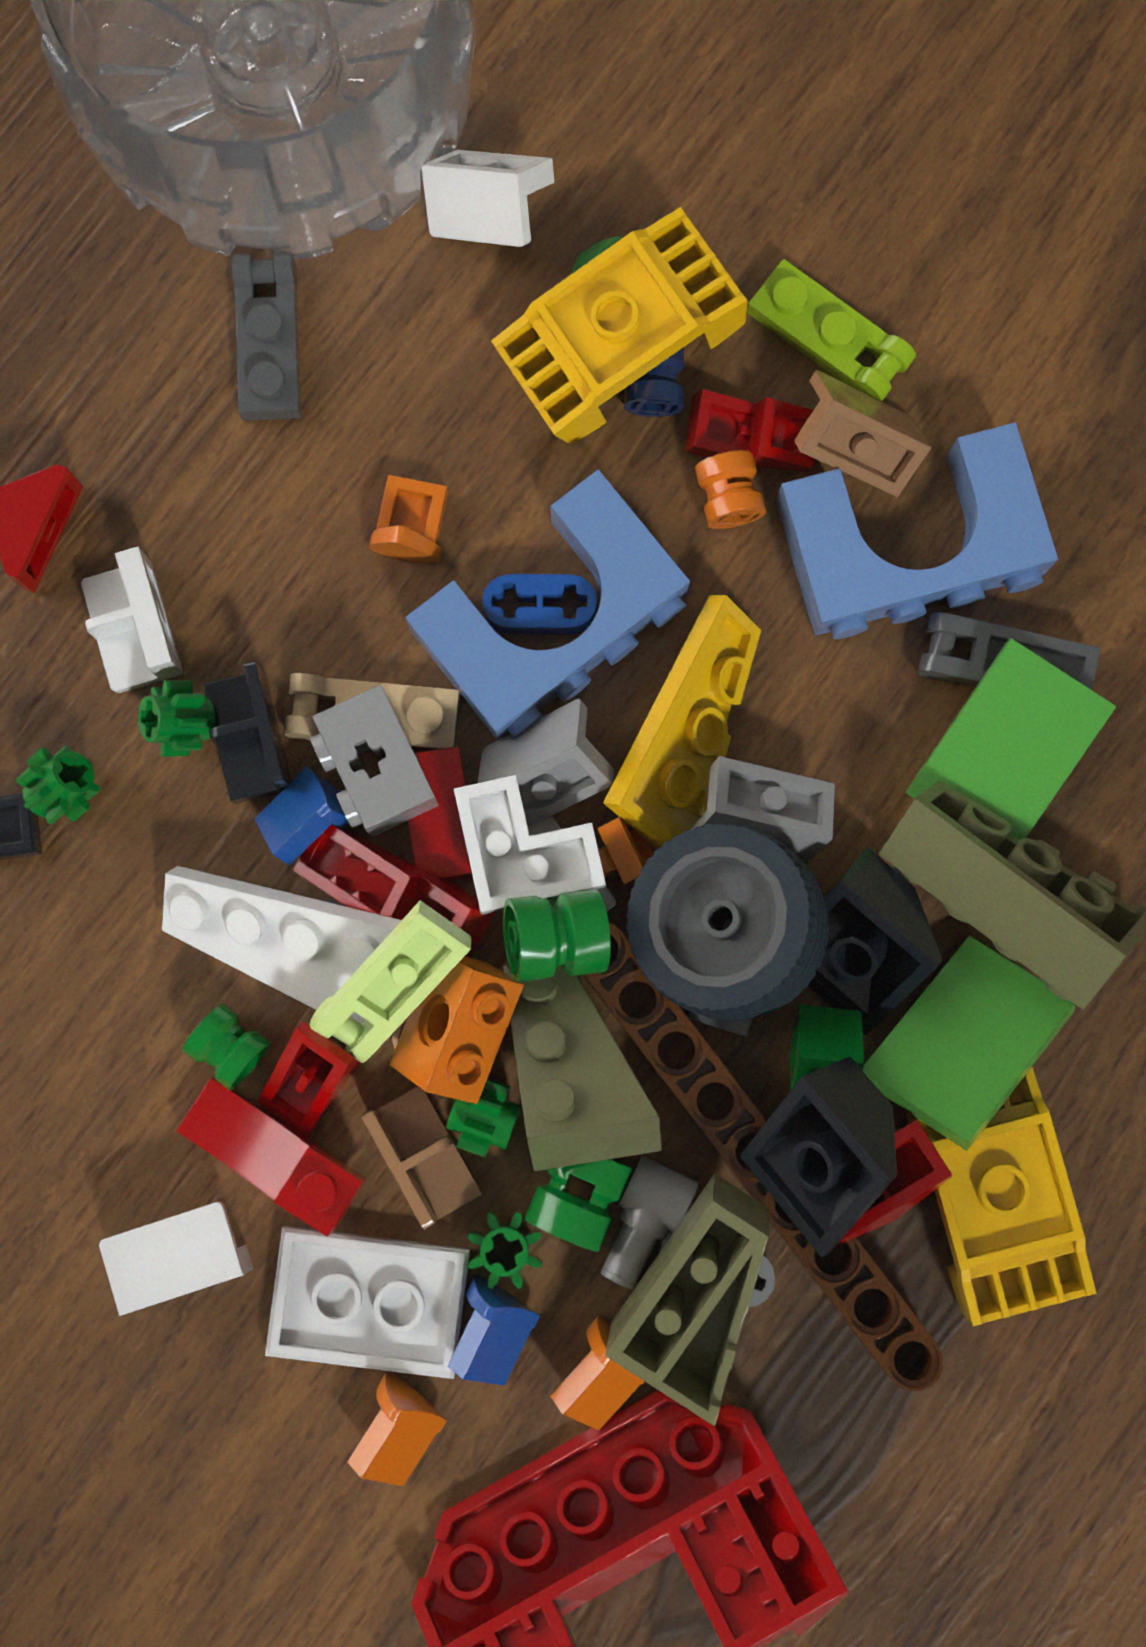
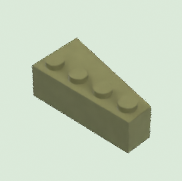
(1016, 892)

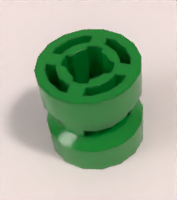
(225, 1045)

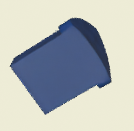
(300, 815)
(492, 1334)

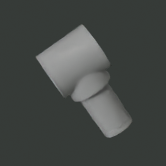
(651, 1207)

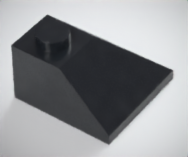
(875, 941)
(827, 1152)

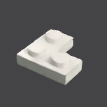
(510, 861)

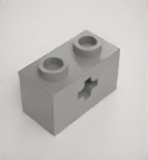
(364, 726)

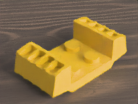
(619, 322)
(1011, 1214)

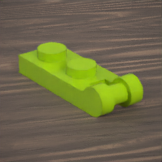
(829, 331)

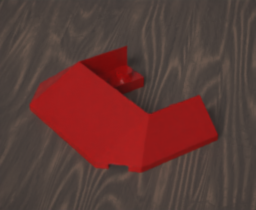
(613, 1507)

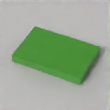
(1016, 738)
(967, 1042)

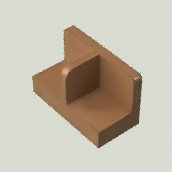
(862, 436)
(422, 1156)

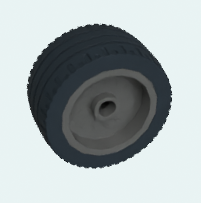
(681, 913)

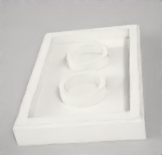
(367, 1302)

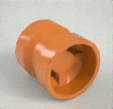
(730, 489)

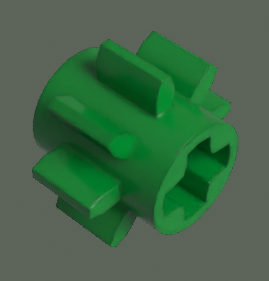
(176, 718)
(58, 784)
(485, 1122)
(498, 1266)

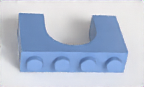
(851, 585)
(514, 683)

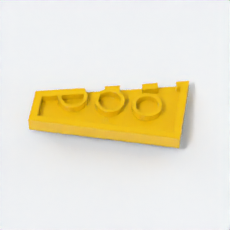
(668, 766)

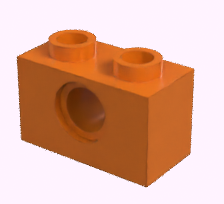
(458, 1031)

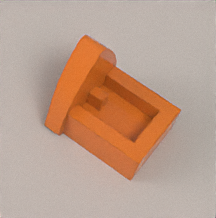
(410, 520)
(596, 1384)
(397, 1433)

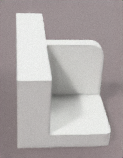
(483, 195)
(131, 623)
(173, 1258)

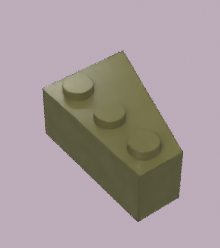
(693, 1299)

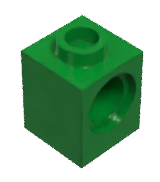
(823, 1038)

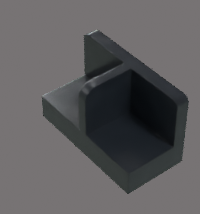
(248, 735)

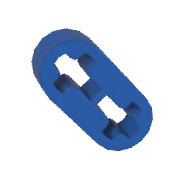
(539, 589)

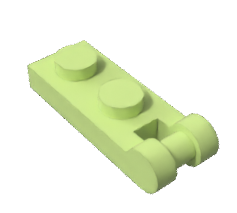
(392, 981)

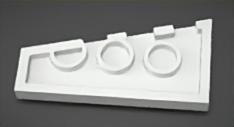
(271, 934)

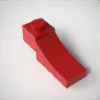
(383, 884)
(272, 1156)

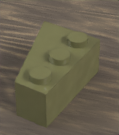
(574, 1080)

